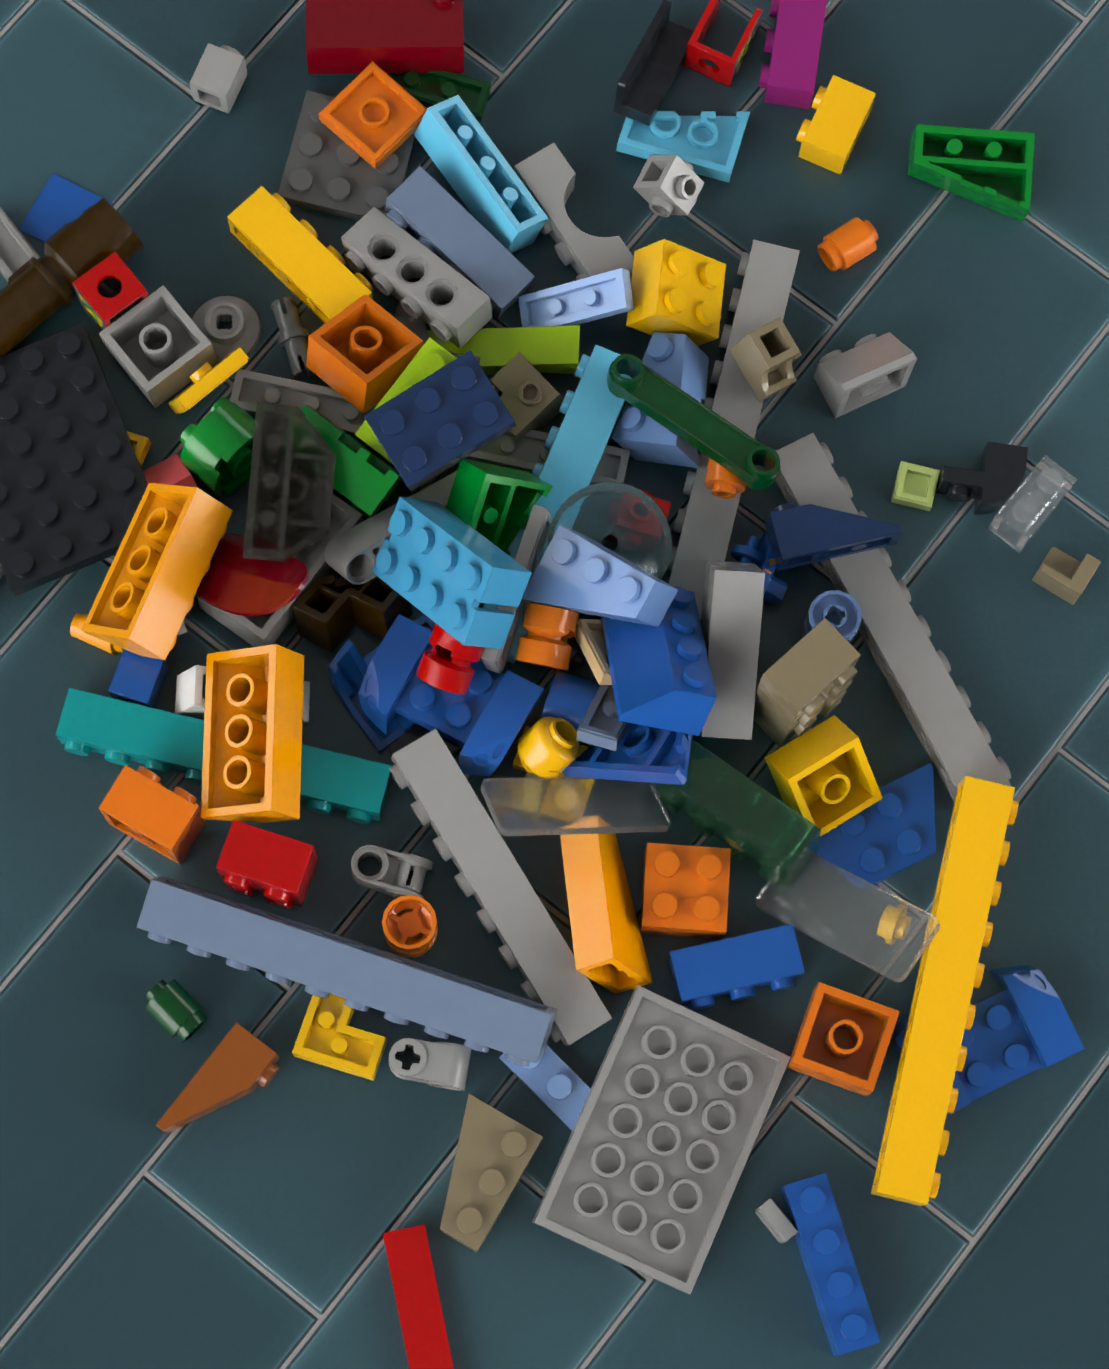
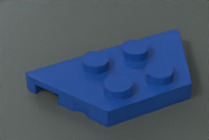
(642, 756)
(888, 833)

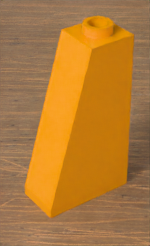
(602, 913)

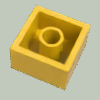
(676, 292)
(825, 775)

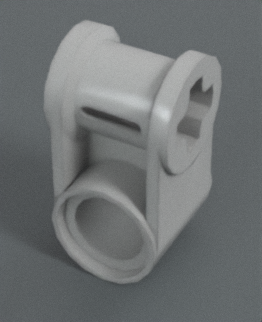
(394, 871)
(440, 1063)

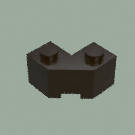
(334, 607)

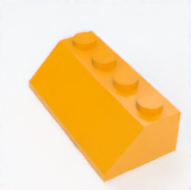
(158, 569)
(253, 735)

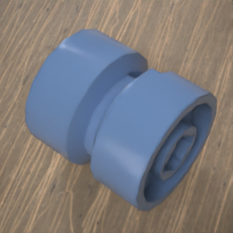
(838, 609)

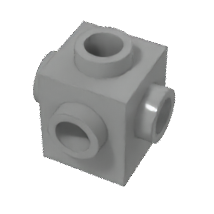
(669, 185)

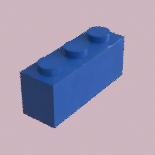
(736, 967)

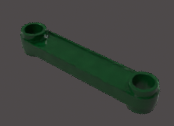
(693, 422)

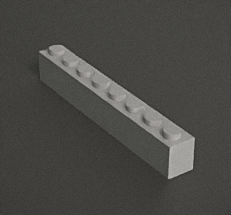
(498, 885)

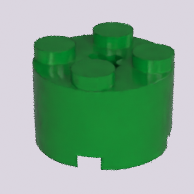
(220, 447)

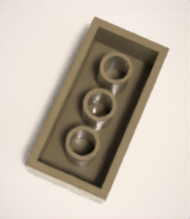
(805, 683)

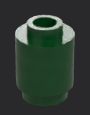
(175, 1010)

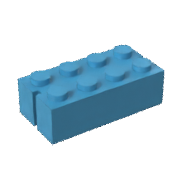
(449, 571)

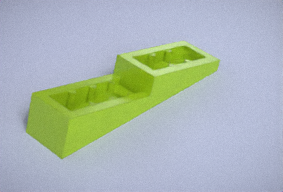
(546, 348)

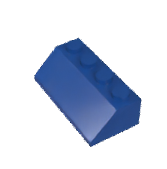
(661, 671)

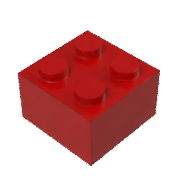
(267, 865)

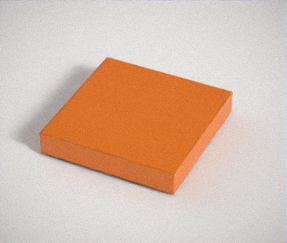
(373, 115)

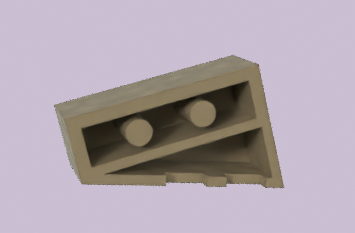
(485, 1171)

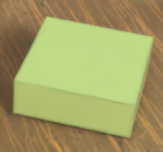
(915, 486)

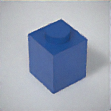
(138, 679)

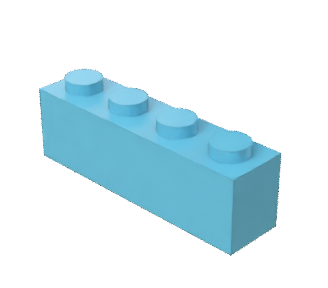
(480, 174)

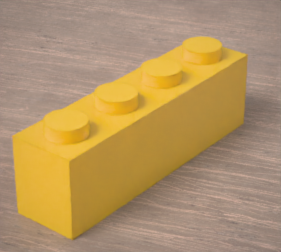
(296, 255)

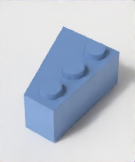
(687, 368)
(596, 581)

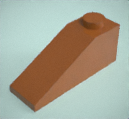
(227, 1075)

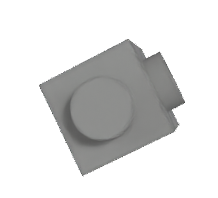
(218, 77)

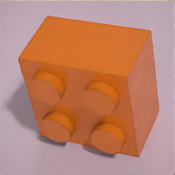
(361, 352)
(153, 813)
(685, 891)
(843, 1039)

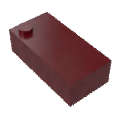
(391, 33)

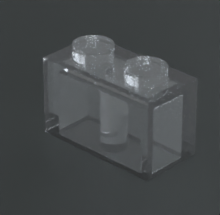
(1032, 503)

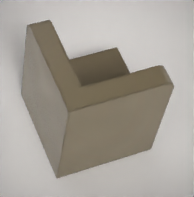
(1065, 575)

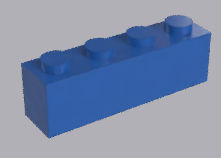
(829, 1265)

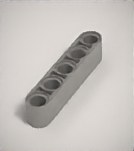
(356, 549)

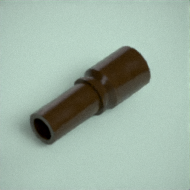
(46, 282)

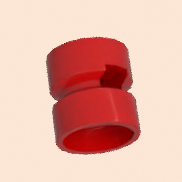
(448, 662)

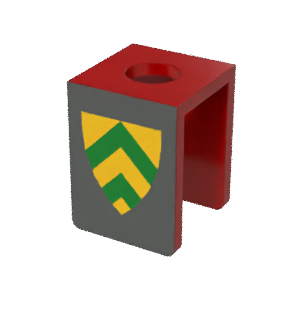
(727, 65)
(101, 308)

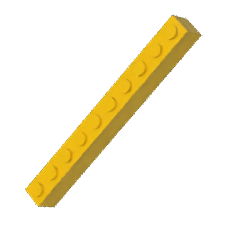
(943, 993)

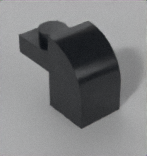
(995, 482)

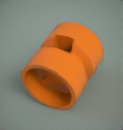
(547, 636)
(410, 926)

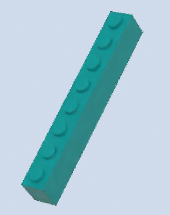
(175, 743)

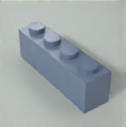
(458, 239)

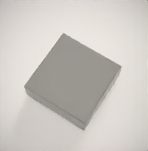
(775, 1221)

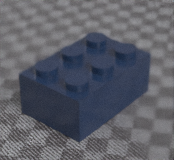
(440, 420)

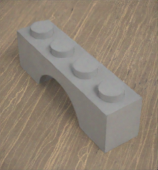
(551, 183)

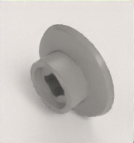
(245, 324)

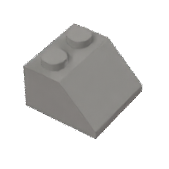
(864, 372)

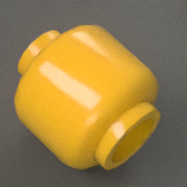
(548, 747)

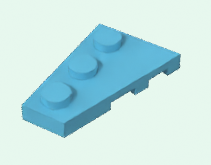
(704, 140)

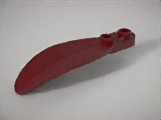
(249, 585)

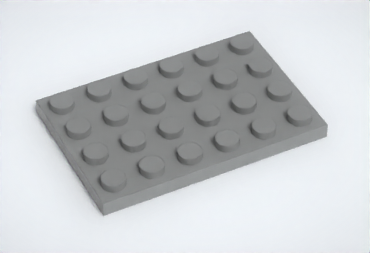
(662, 1140)

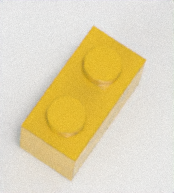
(835, 125)

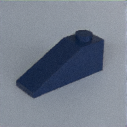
(818, 533)

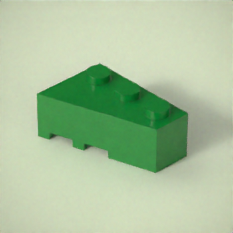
(976, 165)
(358, 471)
(495, 499)

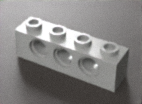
(379, 236)

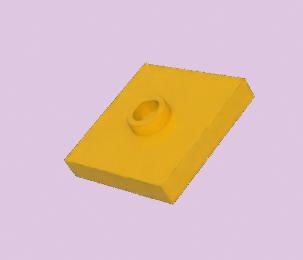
(207, 379)

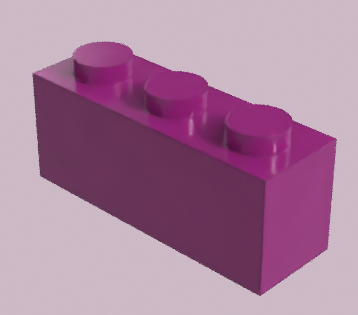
(793, 51)

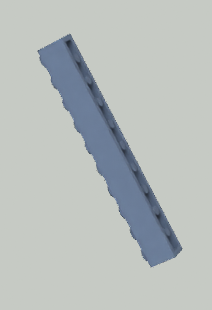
(348, 970)

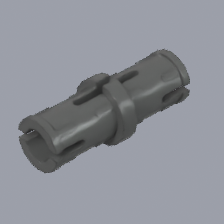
(292, 336)

